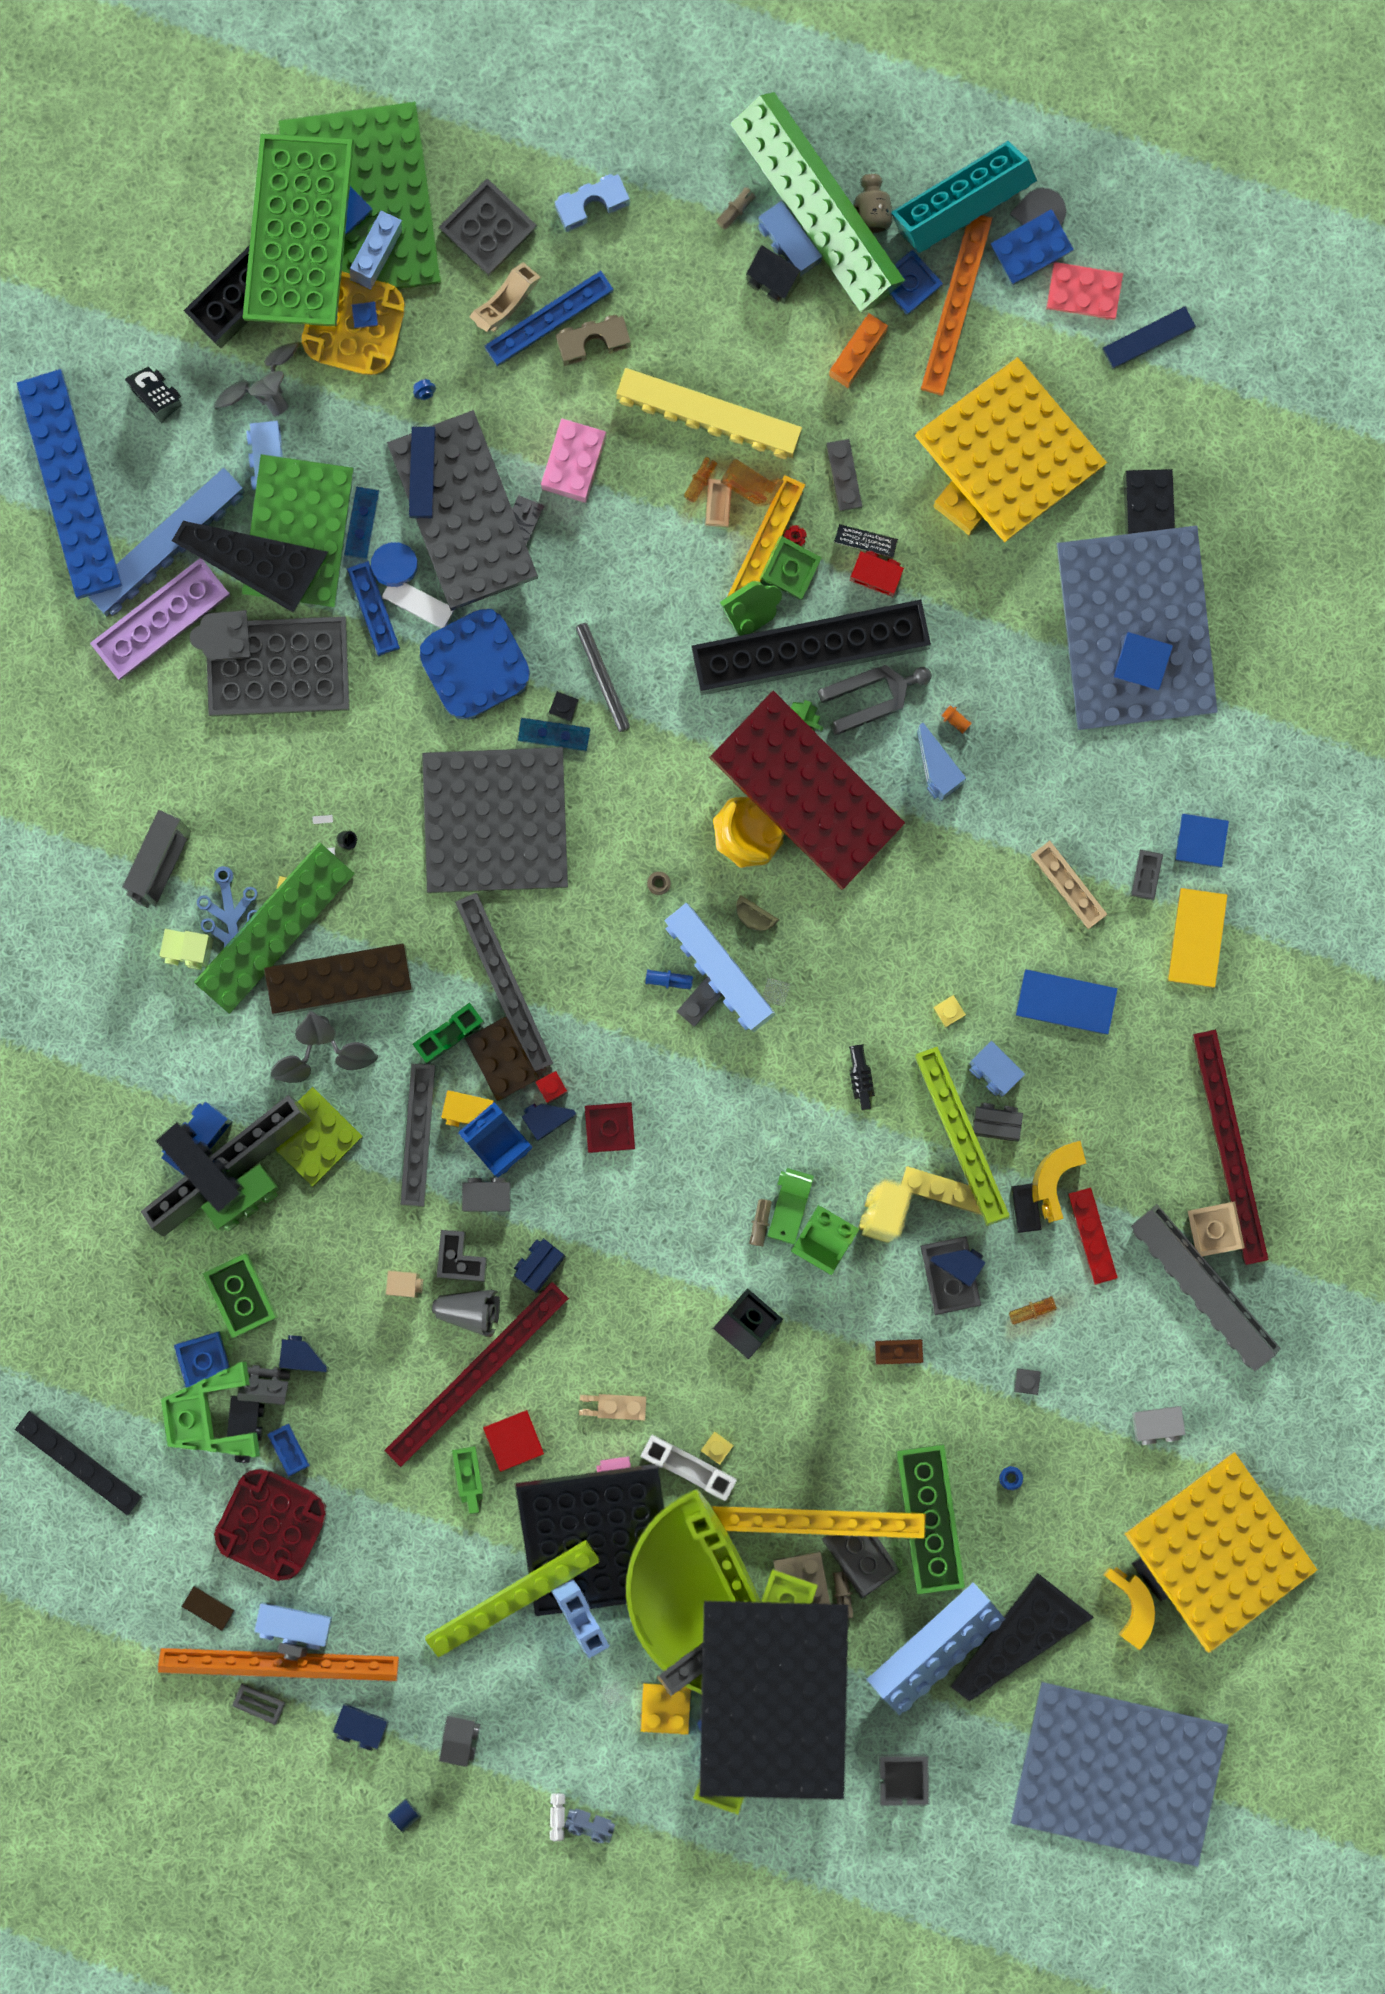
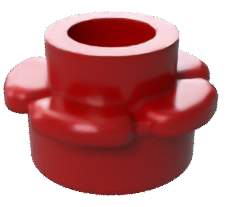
(795, 530)

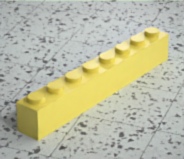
(709, 413)

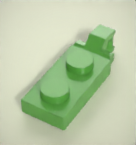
(468, 1477)

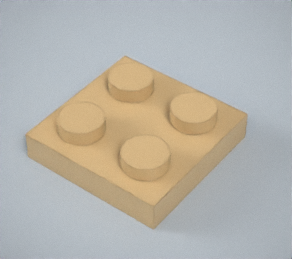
(1216, 1229)

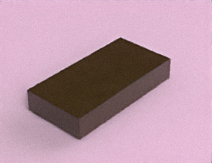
(208, 1608)

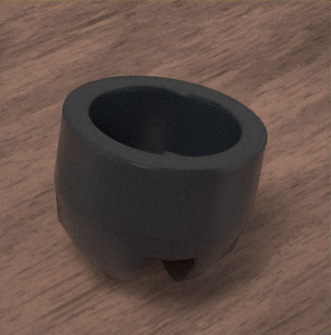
(346, 840)

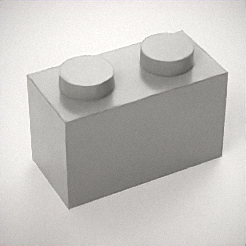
(1157, 1424)

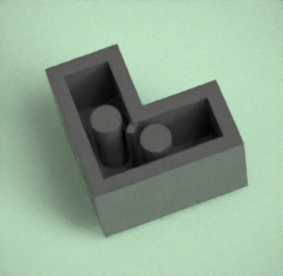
(453, 1263)
(458, 1739)

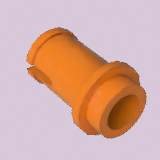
(956, 719)

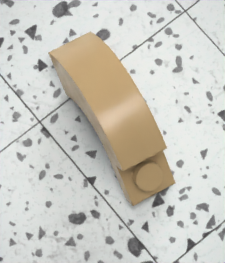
(506, 299)

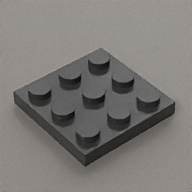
(488, 227)

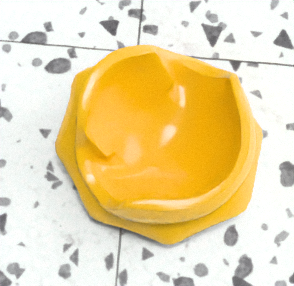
(746, 833)

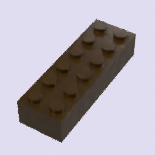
(338, 979)

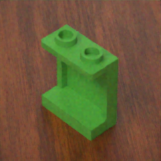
(825, 1240)

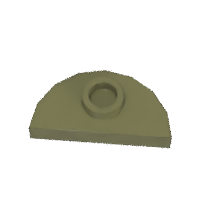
(754, 916)

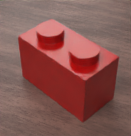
(877, 573)

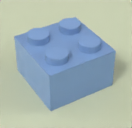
(995, 1069)

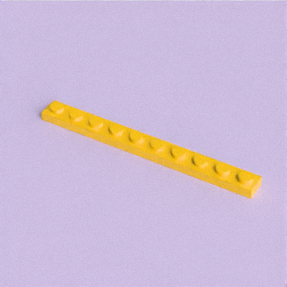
(821, 1521)

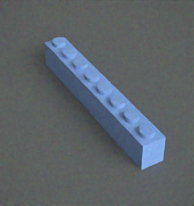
(158, 549)

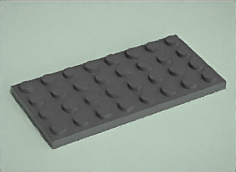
(473, 526)

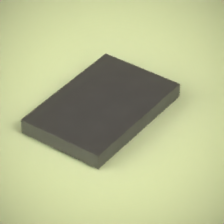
(945, 1290)
(862, 1561)

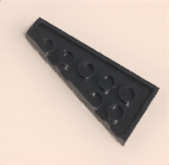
(1030, 1627)

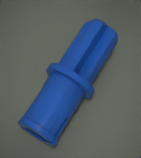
(669, 979)

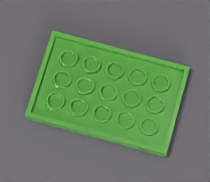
(308, 508)

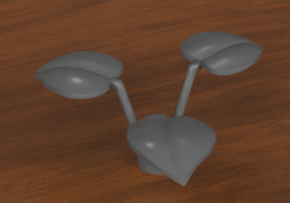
(267, 387)
(318, 1031)

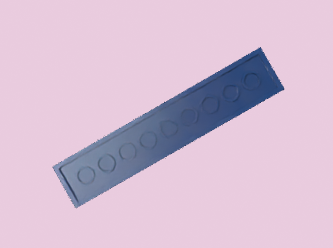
(69, 484)

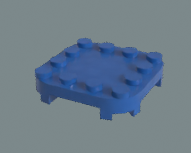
(474, 664)

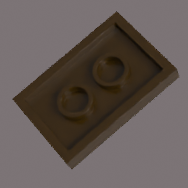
(501, 1058)

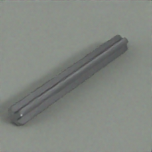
(602, 677)

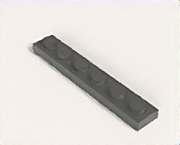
(417, 1135)

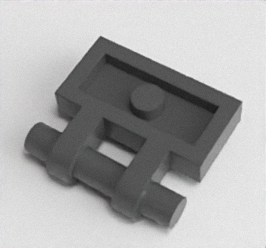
(265, 1390)

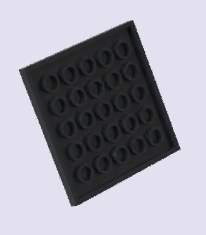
(600, 1507)

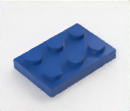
(1032, 247)

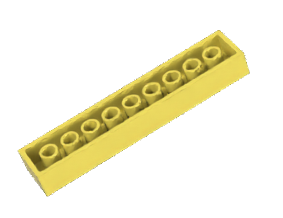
(885, 1211)

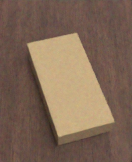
(718, 504)

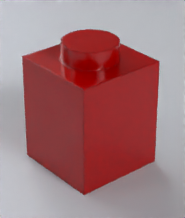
(551, 1087)

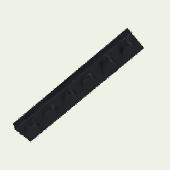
(78, 1463)

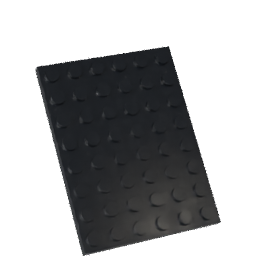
(774, 1700)

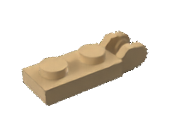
(616, 1406)

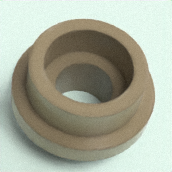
(655, 876)

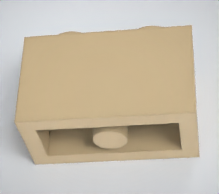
(404, 1284)

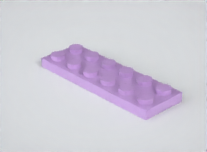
(160, 619)

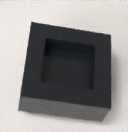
(563, 706)

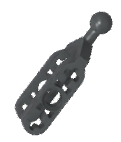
(897, 687)

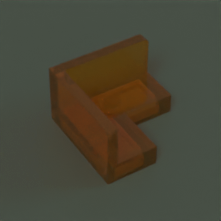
(750, 483)

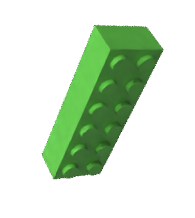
(928, 1491)

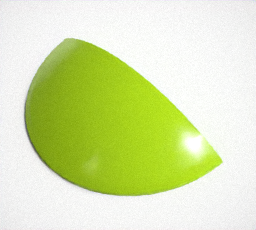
(676, 1568)

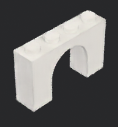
(688, 1467)

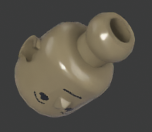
(874, 205)

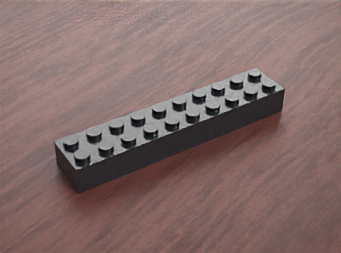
(811, 647)

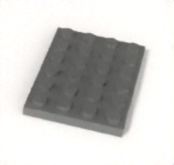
(291, 670)

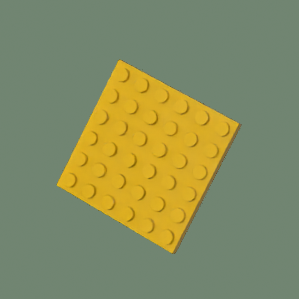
(1010, 449)
(1221, 1552)

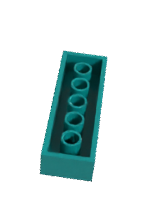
(964, 196)

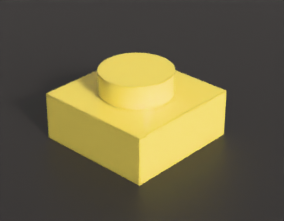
(949, 1011)
(717, 1448)

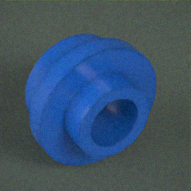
(424, 389)
(1011, 1470)

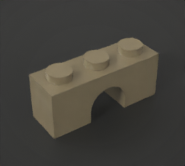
(610, 331)

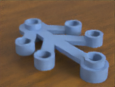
(230, 915)

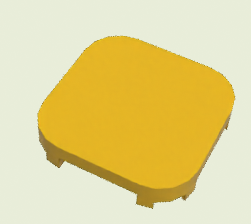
(359, 349)

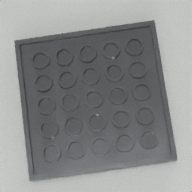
(495, 820)

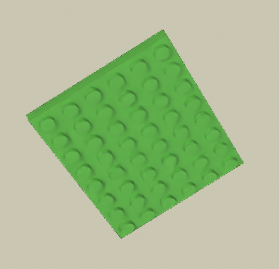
(390, 179)

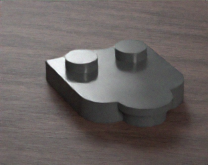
(223, 636)

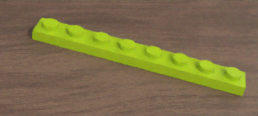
(962, 1136)
(511, 1599)

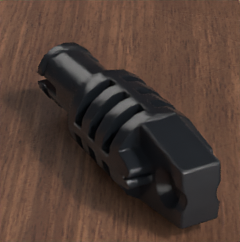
(861, 1077)

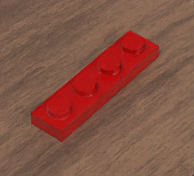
(1092, 1236)

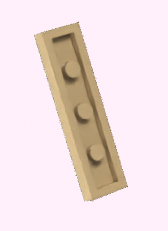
(1069, 884)

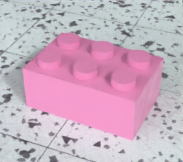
(573, 460)

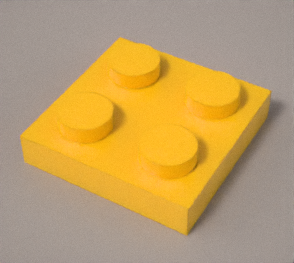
(665, 1712)

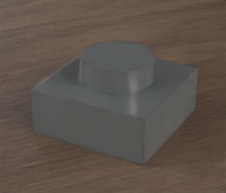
(1027, 1381)
(291, 1651)

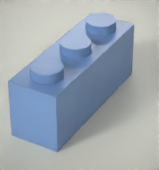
(789, 238)

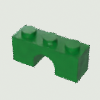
(448, 1034)

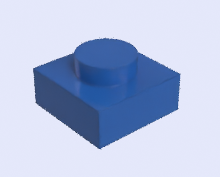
(364, 315)

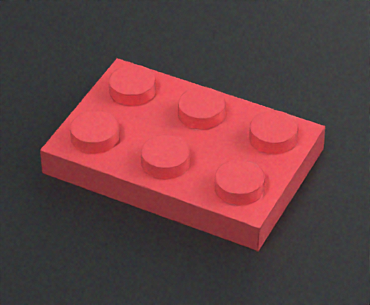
(1084, 291)

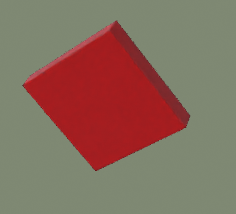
(513, 1440)

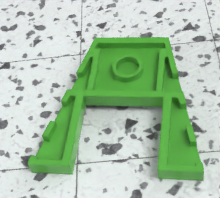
(189, 1417)

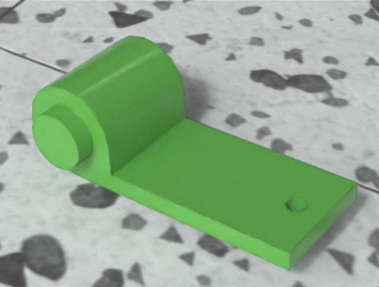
(790, 1205)

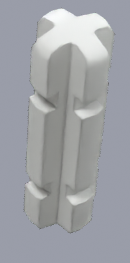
(557, 1817)

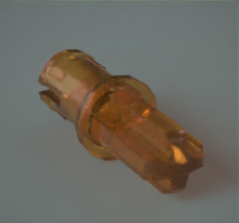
(700, 480)
(1032, 1310)

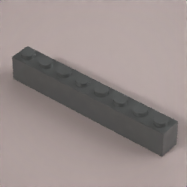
(237, 1155)
(1205, 1288)

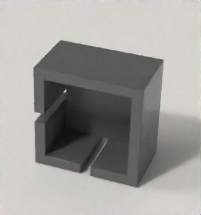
(903, 1778)

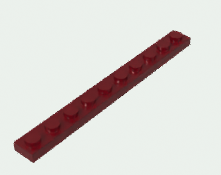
(1230, 1144)
(476, 1374)

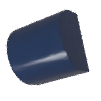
(404, 1815)

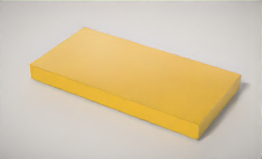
(1197, 937)

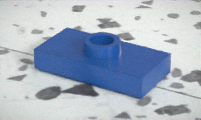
(288, 1449)

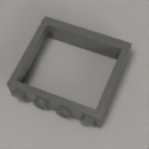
(156, 859)

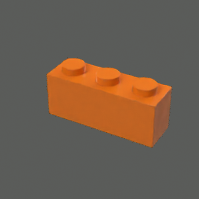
(858, 350)

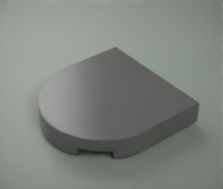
(1038, 202)

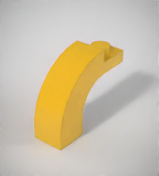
(1047, 1176)
(1143, 1611)

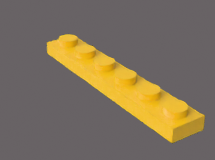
(769, 532)

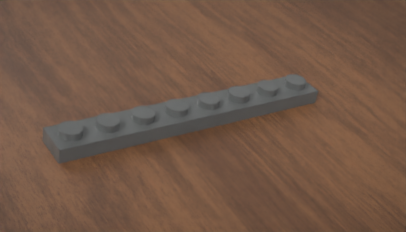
(503, 980)

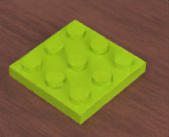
(321, 1141)

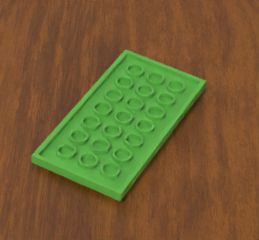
(298, 229)

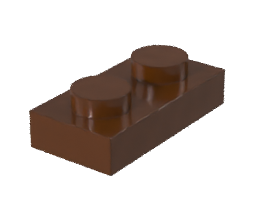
(899, 1351)

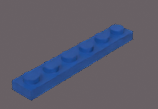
(549, 318)

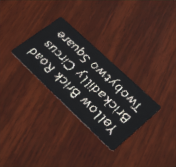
(866, 540)

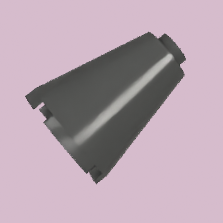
(469, 1310)

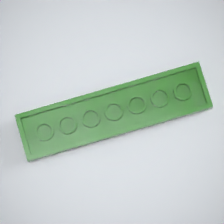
(274, 927)

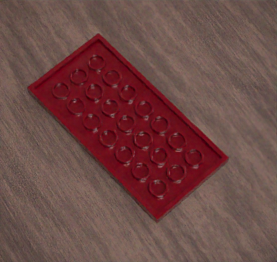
(807, 790)

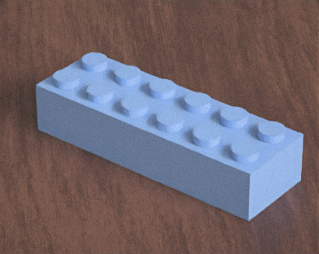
(936, 1649)

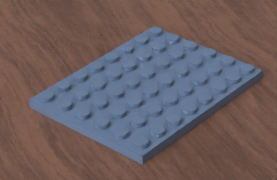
(1141, 587)
(1119, 1774)

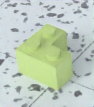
(186, 947)

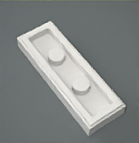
(419, 604)

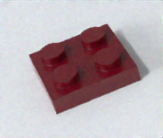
(609, 1127)

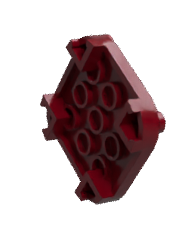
(270, 1524)

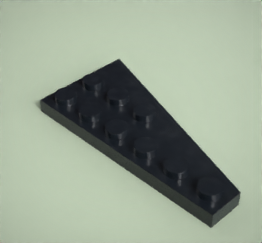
(266, 565)

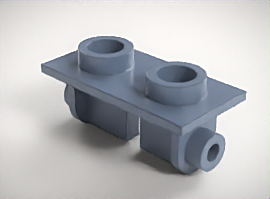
(597, 1830)

